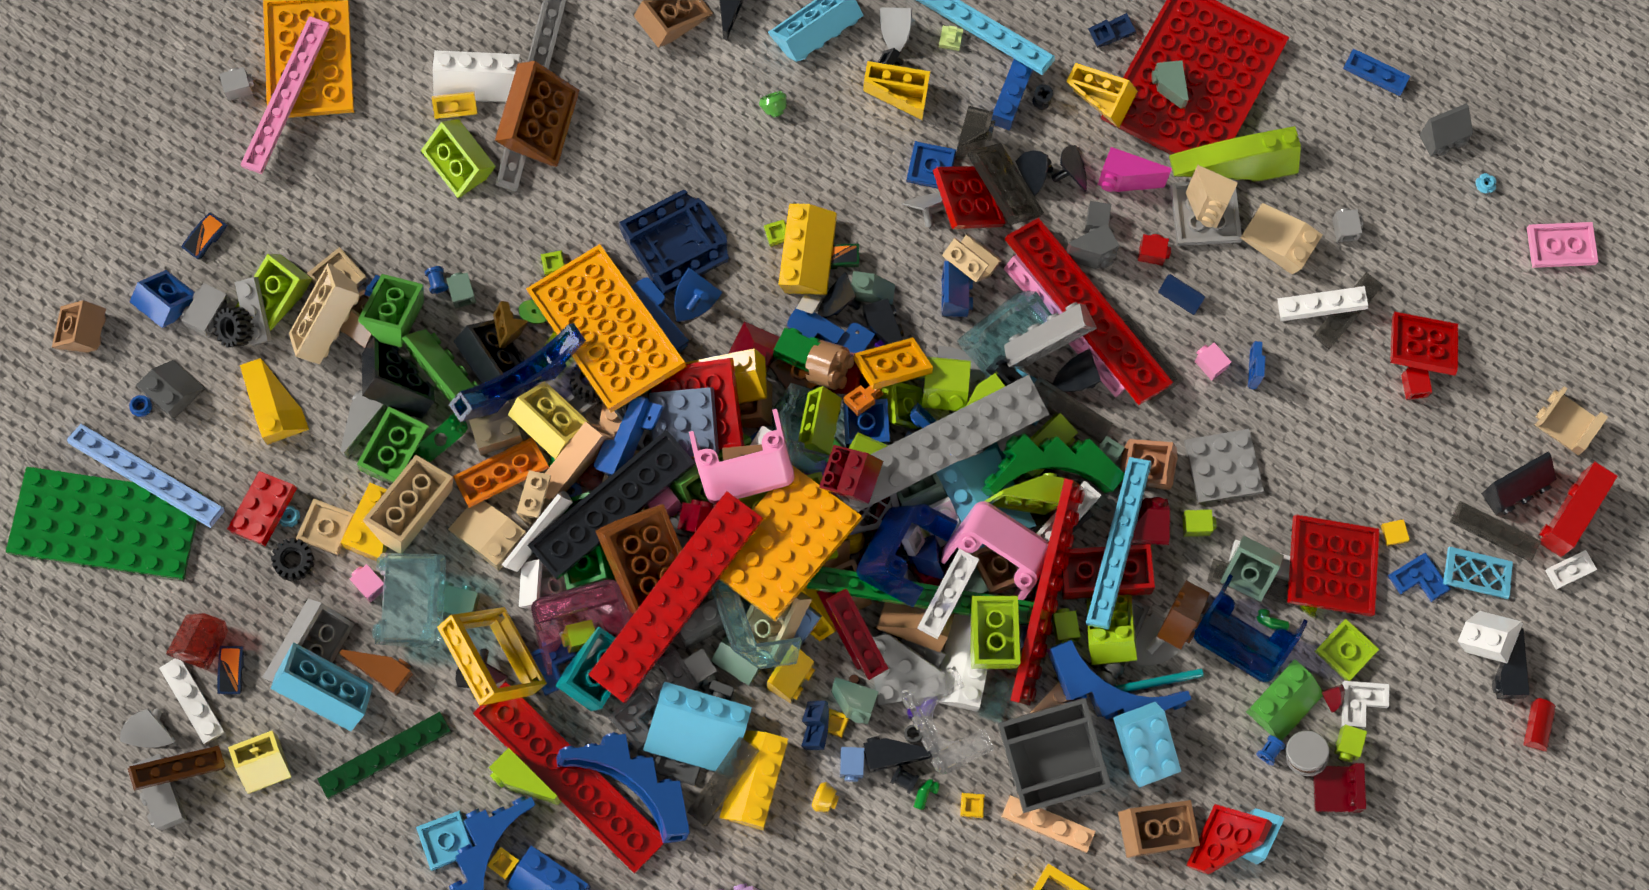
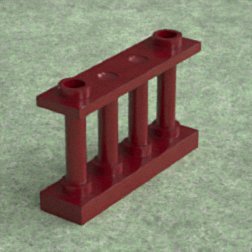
(853, 632)

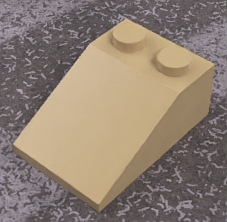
(1281, 237)
(488, 533)

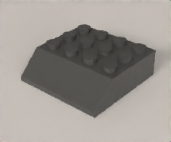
(1054, 755)

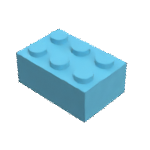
(1147, 744)

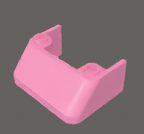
(747, 473)
(1004, 536)

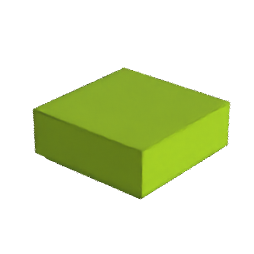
(775, 232)
(552, 261)

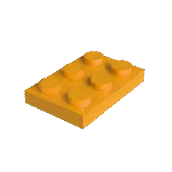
(893, 363)

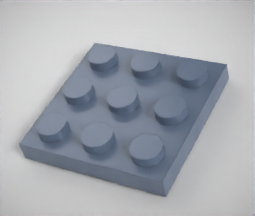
(688, 412)

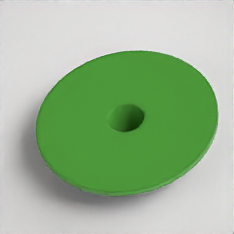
(530, 312)

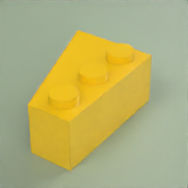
(898, 86)
(1103, 91)
(358, 536)

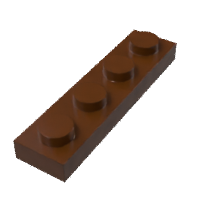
(176, 768)

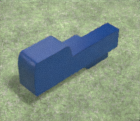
(654, 301)
(818, 327)
(621, 449)

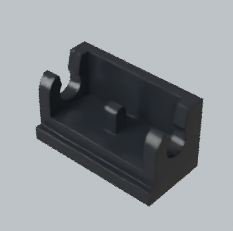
(1003, 371)

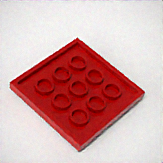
(722, 377)
(1333, 565)

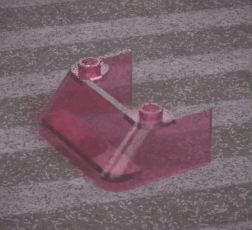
(594, 601)

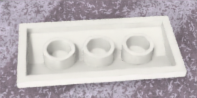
(548, 517)

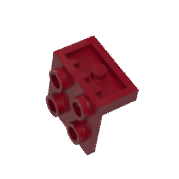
(1340, 789)

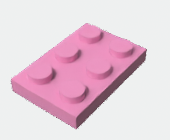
(1562, 244)

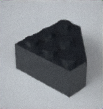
(394, 380)

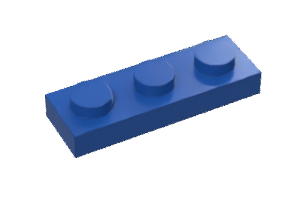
(1376, 72)

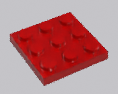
(967, 198)
(1424, 343)

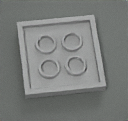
(1192, 232)
(1223, 466)

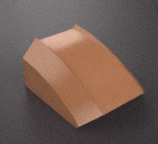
(1162, 456)

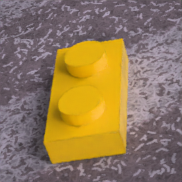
(454, 105)

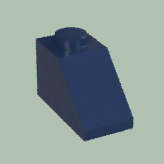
(929, 558)

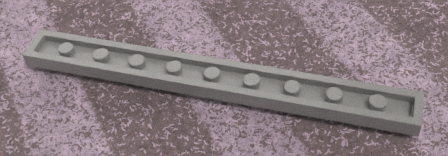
(541, 52)

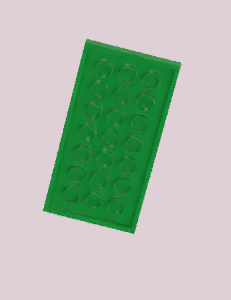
(99, 524)

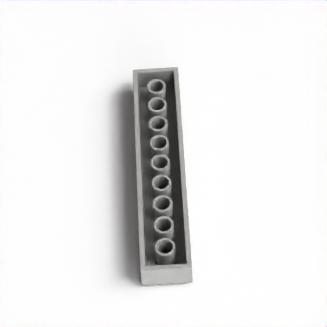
(954, 438)

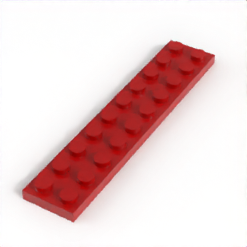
(1068, 284)
(1049, 585)
(675, 597)
(578, 788)

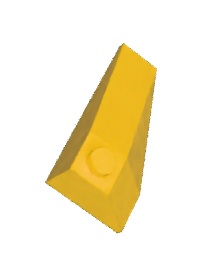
(272, 405)

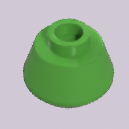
(774, 103)

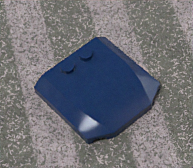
(675, 237)

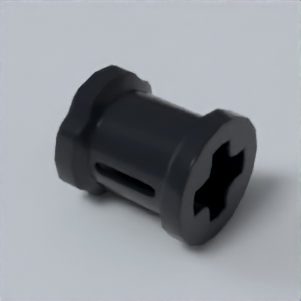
(1038, 100)
(904, 779)

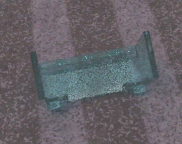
(733, 613)

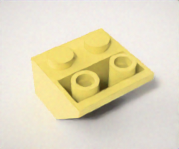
(260, 761)

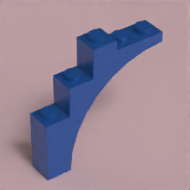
(1078, 680)
(639, 774)
(485, 833)

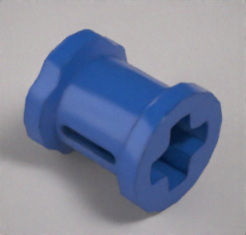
(436, 279)
(1271, 750)

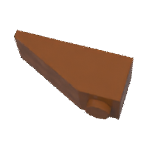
(382, 669)

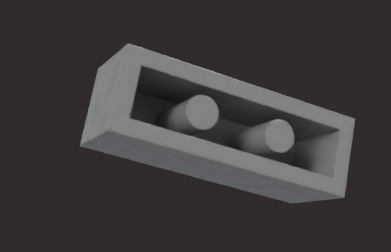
(162, 803)

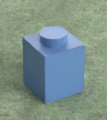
(851, 763)

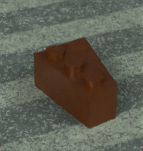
(1184, 615)

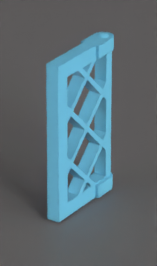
(1490, 561)

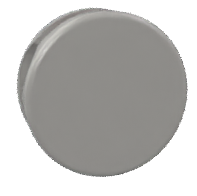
(1307, 753)

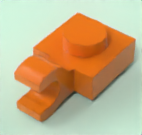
(862, 399)

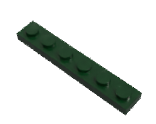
(383, 755)

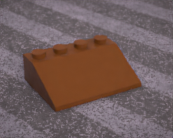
(537, 113)
(639, 552)

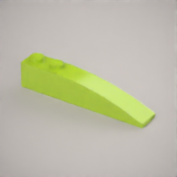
(1246, 157)

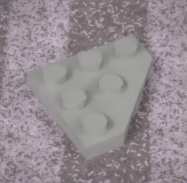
(904, 670)

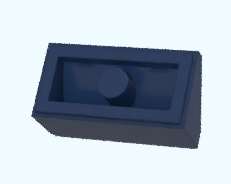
(1181, 294)

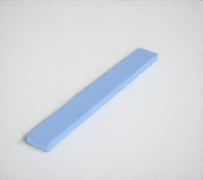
(145, 475)

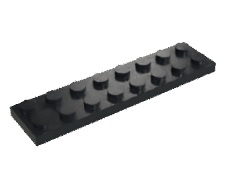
(617, 497)

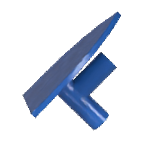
(694, 296)

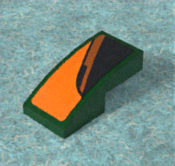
(845, 256)

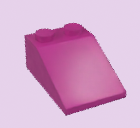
(1130, 173)

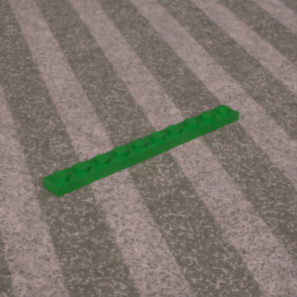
(836, 580)

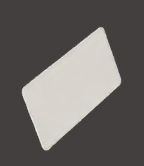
(809, 303)

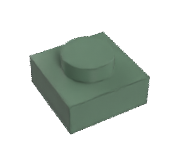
(1111, 449)

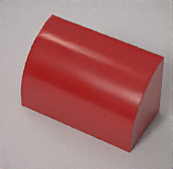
(1539, 724)

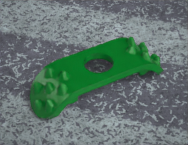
(451, 428)

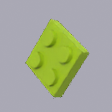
(1346, 650)

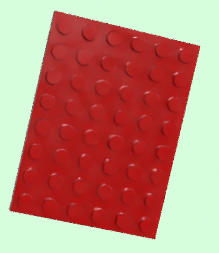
(1224, 71)

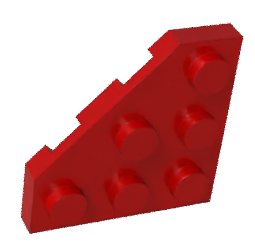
(1227, 837)

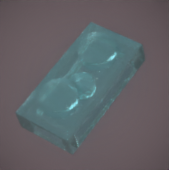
(997, 698)

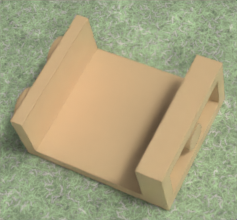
(972, 258)
(1569, 422)
(533, 497)

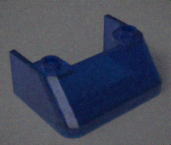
(880, 564)
(1242, 643)

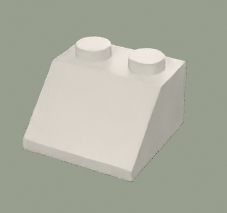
(537, 583)
(1490, 636)

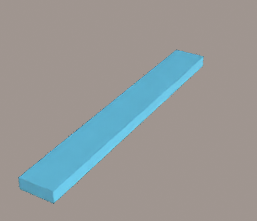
(993, 33)
(1118, 543)

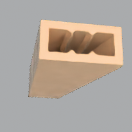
(575, 458)

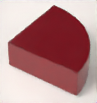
(1334, 697)

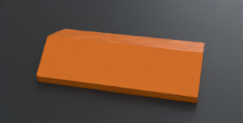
(500, 472)

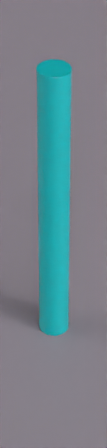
(1159, 681)

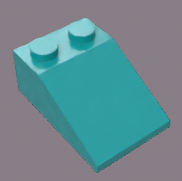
(575, 678)

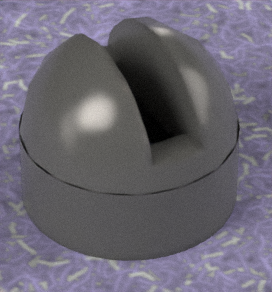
(911, 730)

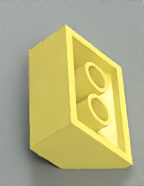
(547, 418)

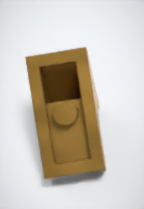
(507, 327)

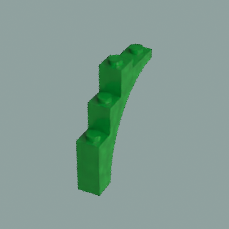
(1052, 453)

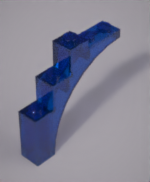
(540, 367)

